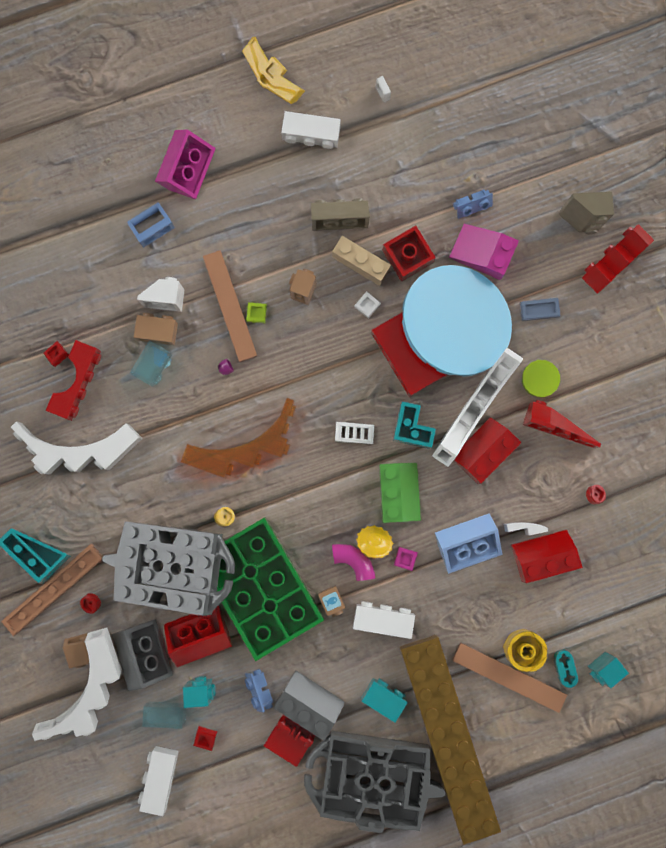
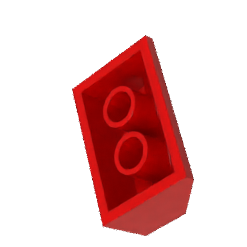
(486, 450)
(546, 556)
(196, 637)

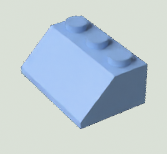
(469, 543)

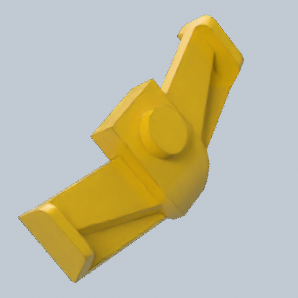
(270, 73)

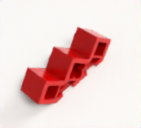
(617, 258)

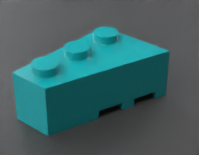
(32, 555)

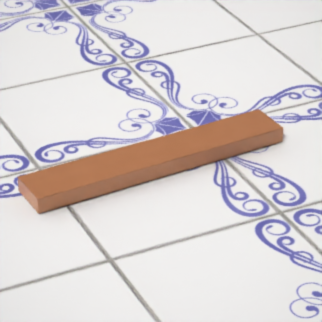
(230, 306)
(52, 590)
(509, 677)

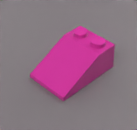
(484, 250)

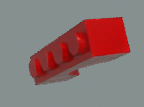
(84, 359)

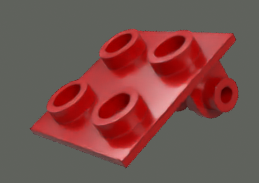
(289, 740)

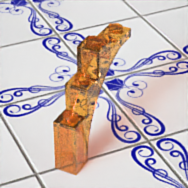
(220, 461)

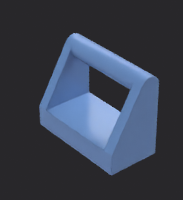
(154, 231)

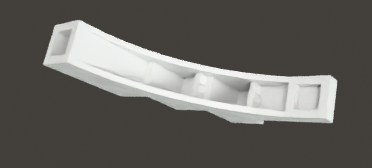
(476, 407)
(106, 452)
(81, 715)

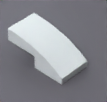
(529, 528)

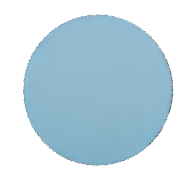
(456, 320)

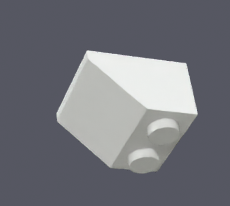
(163, 295)

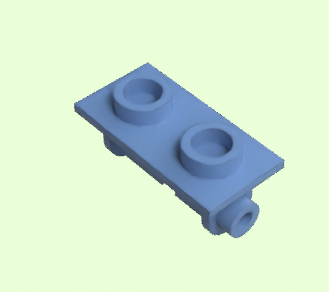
(481, 201)
(254, 684)

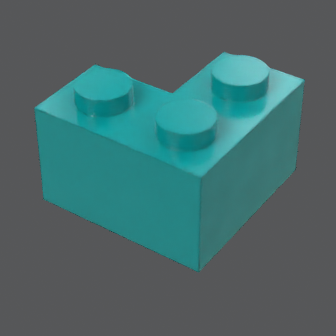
(407, 429)

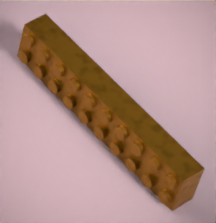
(450, 739)

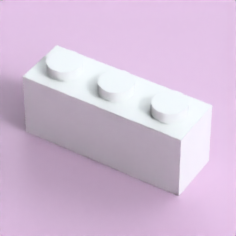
(311, 129)
(384, 620)
(158, 780)

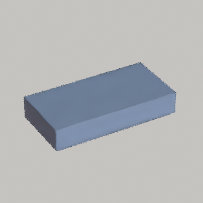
(540, 309)

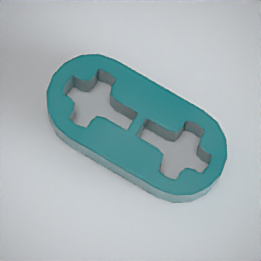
(570, 667)

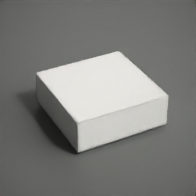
(383, 89)
(367, 305)

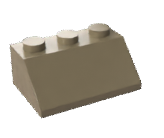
(588, 211)
(340, 214)

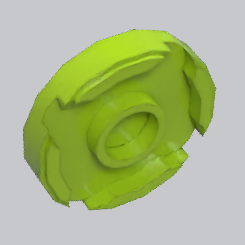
(540, 378)

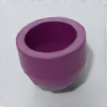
(225, 367)

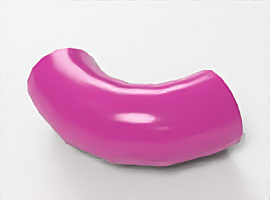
(356, 559)

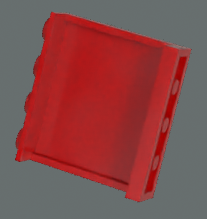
(405, 363)

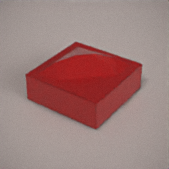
(56, 354)
(205, 738)

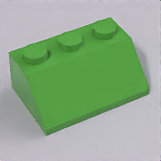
(399, 492)

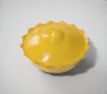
(374, 542)

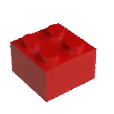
(408, 253)

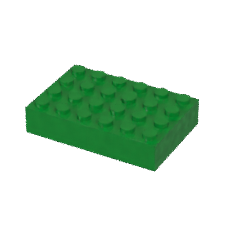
(267, 592)

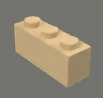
(361, 260)

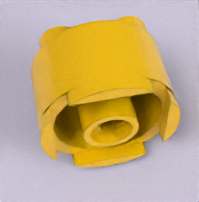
(535, 646)

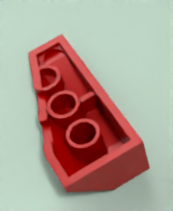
(551, 422)

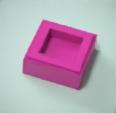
(405, 558)

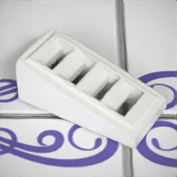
(339, 425)

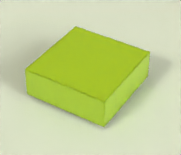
(256, 313)

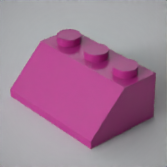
(185, 163)

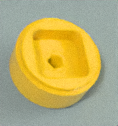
(224, 516)

